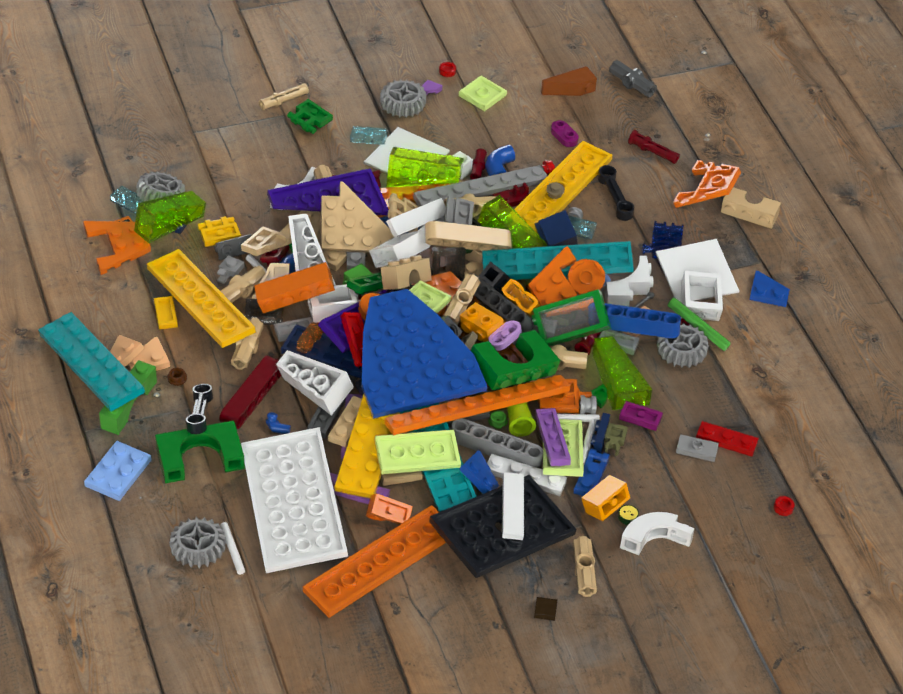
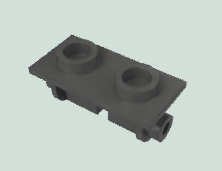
(230, 247)

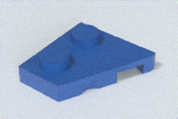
(768, 290)
(479, 473)

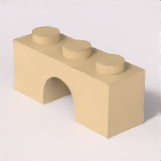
(763, 213)
(405, 271)

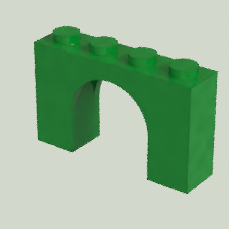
(503, 373)
(219, 436)

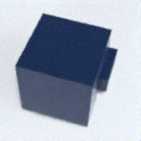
(557, 230)

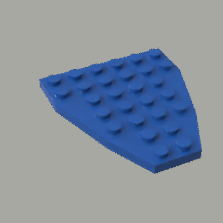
(413, 357)

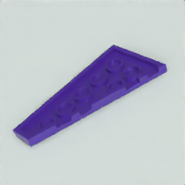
(307, 195)

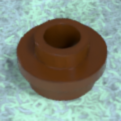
(177, 376)

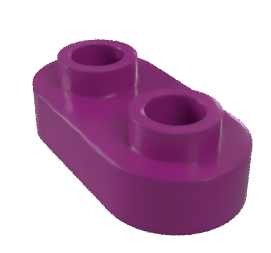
(564, 133)

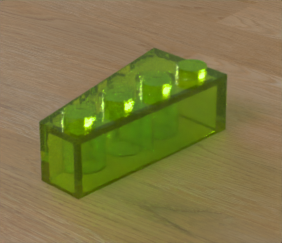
(422, 168)
(166, 214)
(501, 215)
(619, 374)

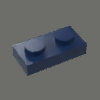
(601, 428)

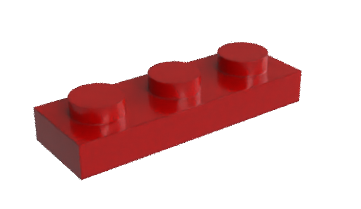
(353, 329)
(728, 438)

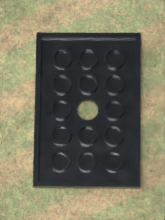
(479, 544)

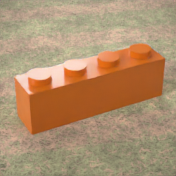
(294, 287)

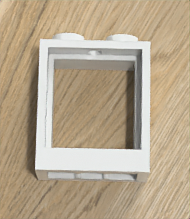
(398, 248)
(331, 302)
(710, 311)

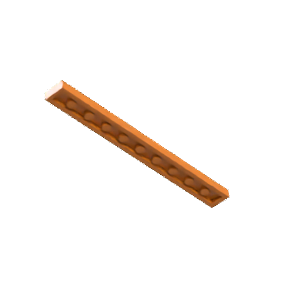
(476, 404)

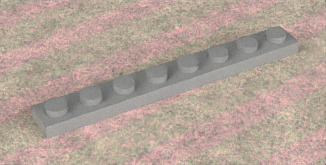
(483, 186)

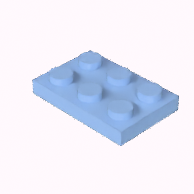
(117, 470)

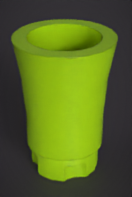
(520, 420)

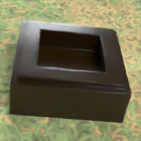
(545, 608)

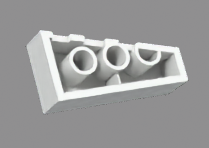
(316, 380)

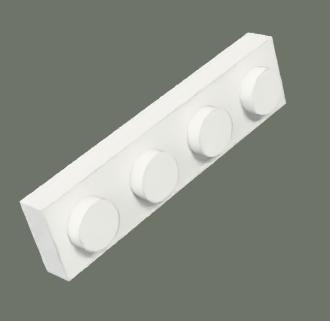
(548, 483)

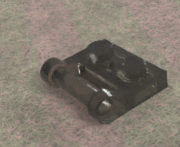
(454, 260)
(253, 310)

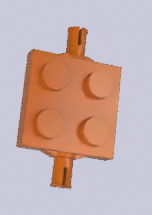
(564, 402)

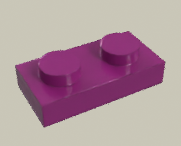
(641, 416)

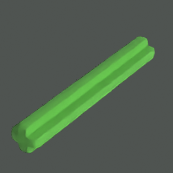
(696, 321)

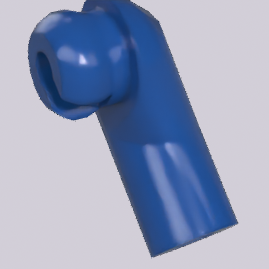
(275, 426)

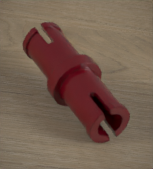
(478, 164)

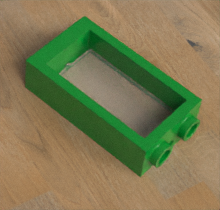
(572, 318)

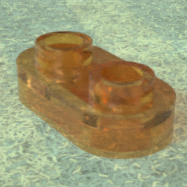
(309, 337)

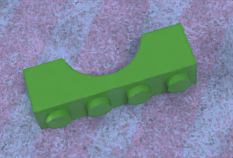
(116, 420)

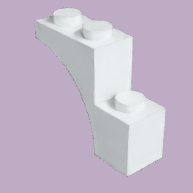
(637, 283)

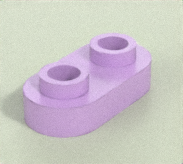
(505, 335)

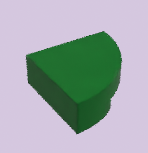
(601, 395)

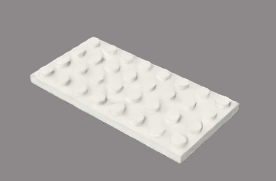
(293, 500)

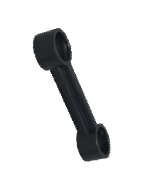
(621, 203)
(197, 421)

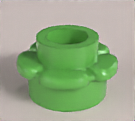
(498, 419)

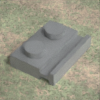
(459, 211)

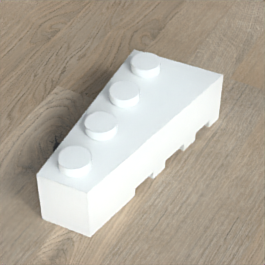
(305, 243)

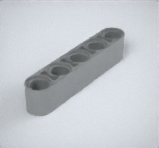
(496, 442)

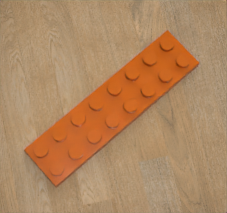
(374, 564)

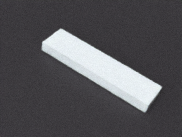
(417, 217)
(513, 506)

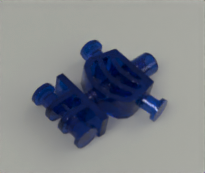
(664, 238)

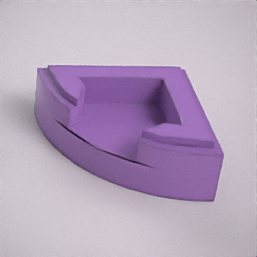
(431, 87)

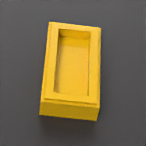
(165, 312)

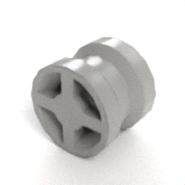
(587, 404)

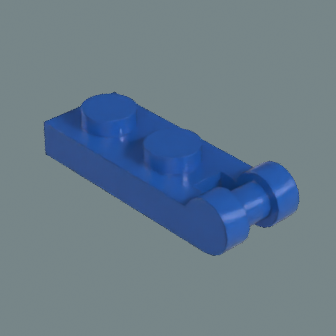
(592, 472)

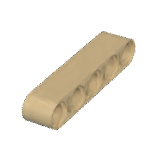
(467, 236)

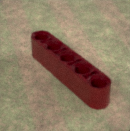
(251, 392)

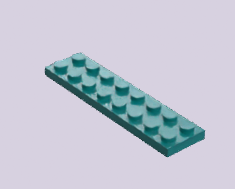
(529, 262)
(91, 361)
(446, 486)

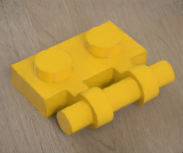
(218, 230)

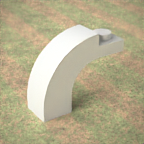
(655, 526)

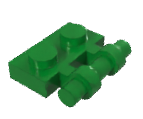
(313, 113)

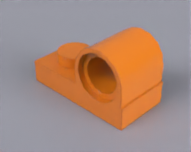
(385, 508)

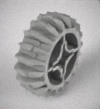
(403, 98)
(158, 185)
(681, 349)
(184, 542)

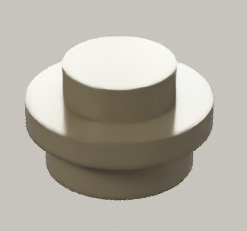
(555, 190)

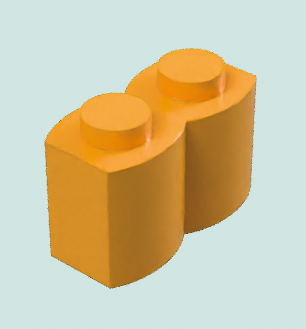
(517, 295)

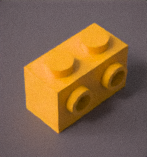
(480, 321)
(606, 498)

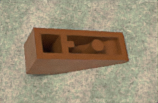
(571, 83)

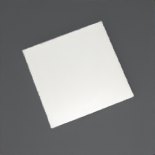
(403, 139)
(697, 257)

